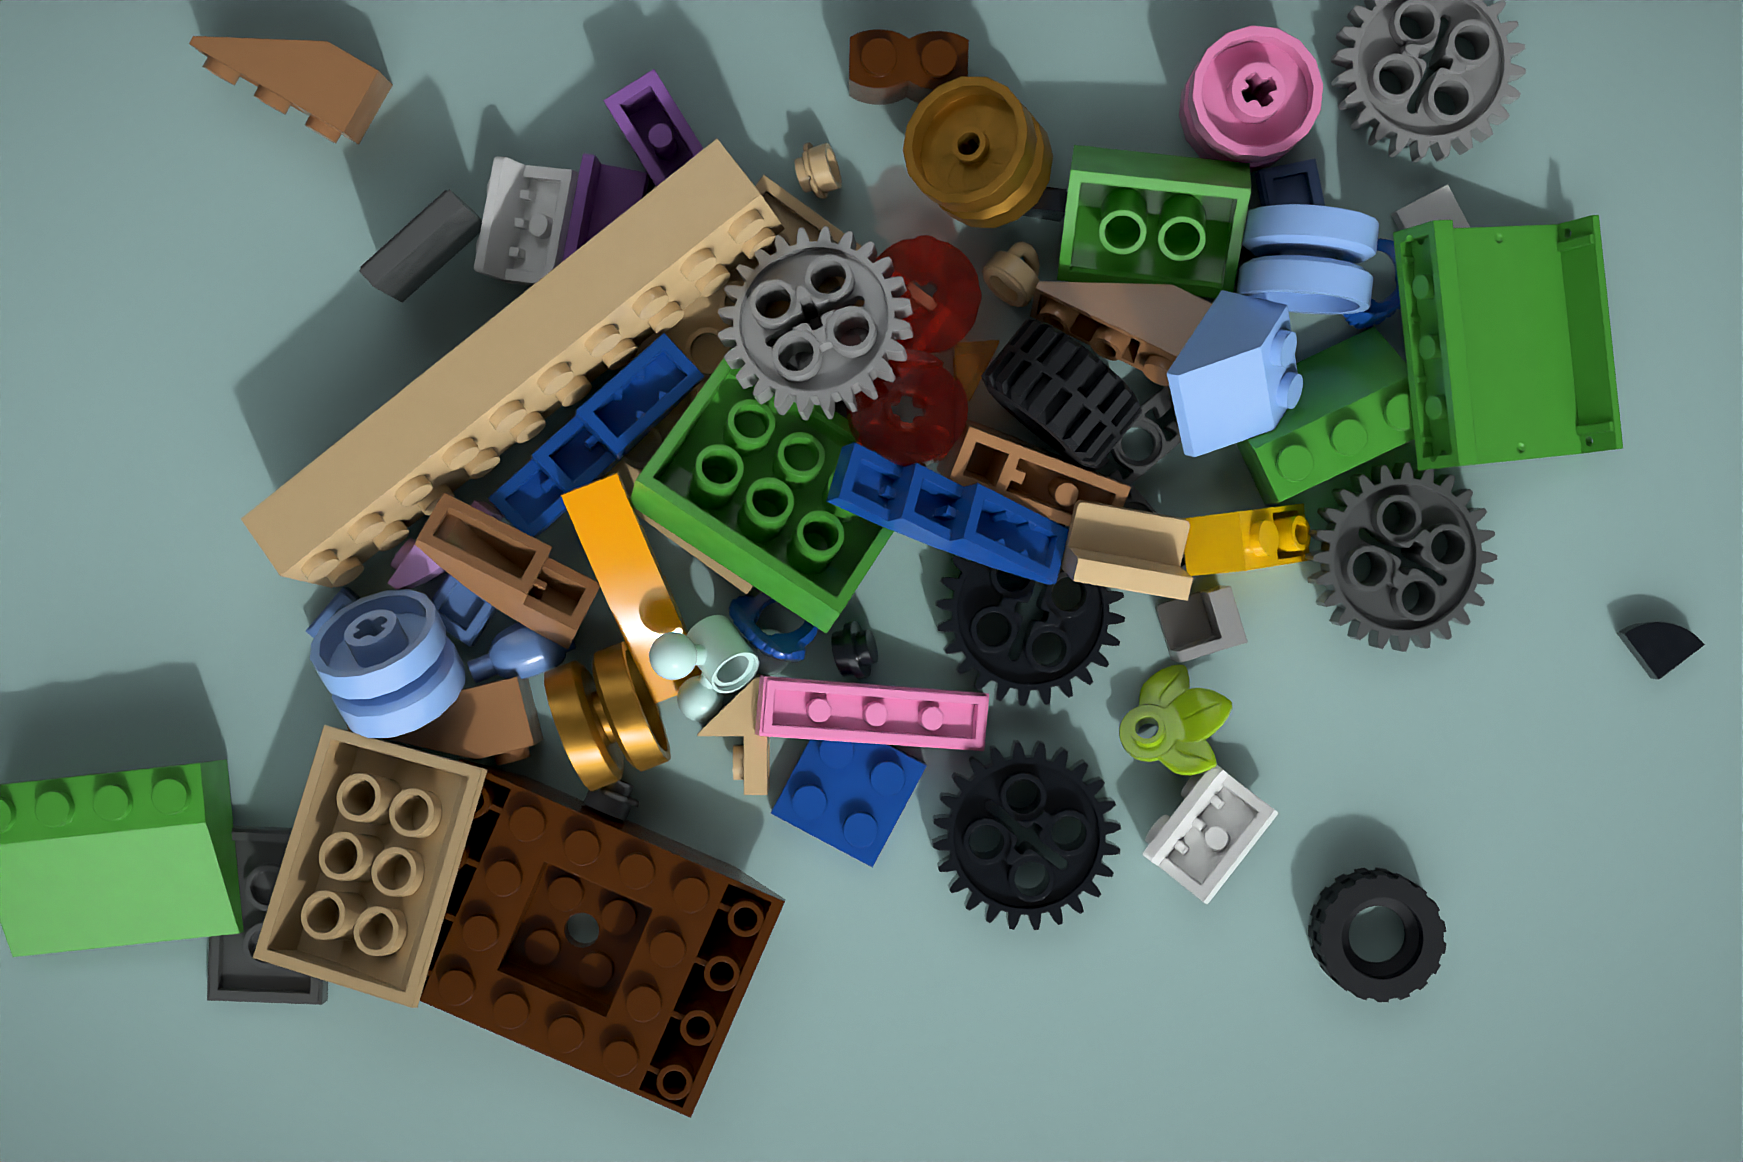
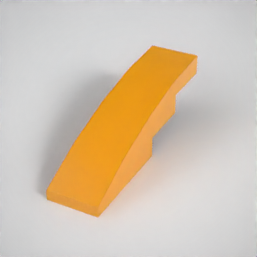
(627, 574)

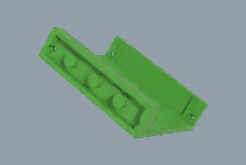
(1507, 342)

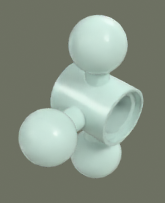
(721, 656)

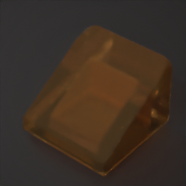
(970, 362)

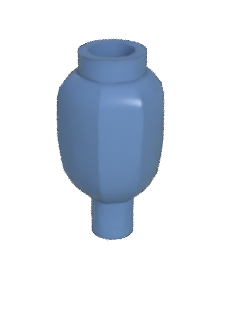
(518, 653)

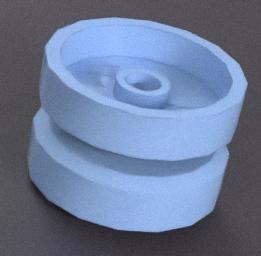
(1309, 258)
(388, 663)

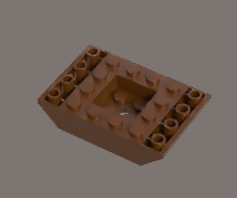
(639, 1000)

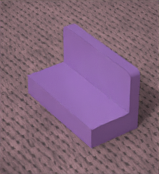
(600, 198)

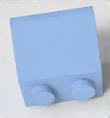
(1235, 373)

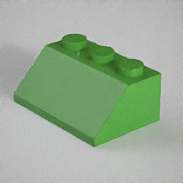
(1154, 220)
(1347, 414)

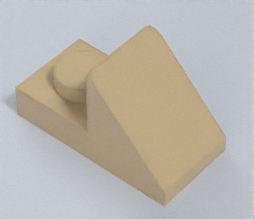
(752, 759)

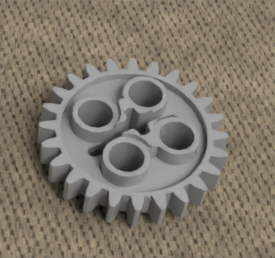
(1474, 85)
(795, 277)

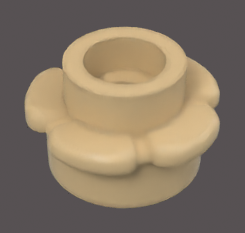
(818, 170)

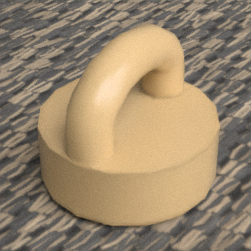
(1011, 277)

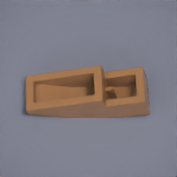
(507, 569)

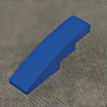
(597, 436)
(947, 515)

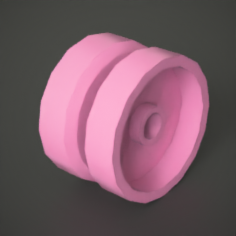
(1269, 70)

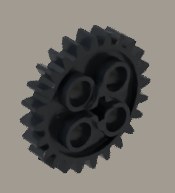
(1079, 630)
(992, 873)

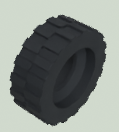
(1409, 966)

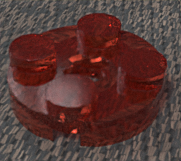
(957, 293)
(928, 436)

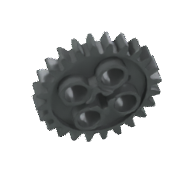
(1376, 602)

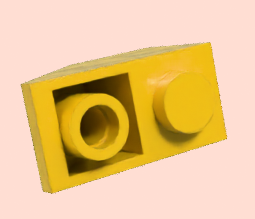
(1246, 540)

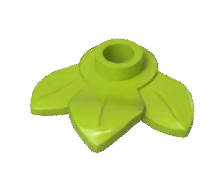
(1183, 722)

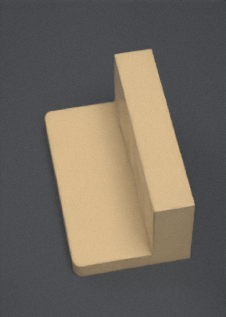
(1127, 550)

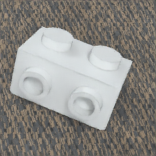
(524, 221)
(1208, 832)

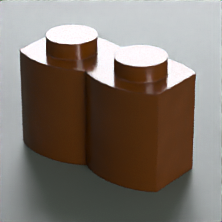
(893, 67)

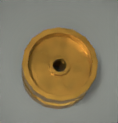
(978, 152)
(606, 717)

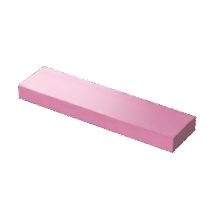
(871, 713)

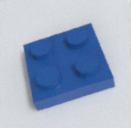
(849, 794)

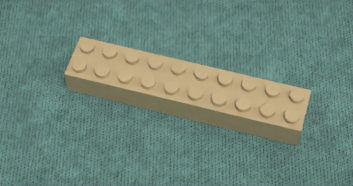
(516, 371)

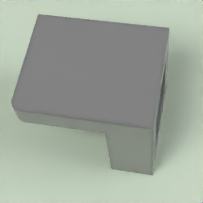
(1201, 624)

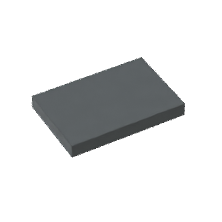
(231, 965)

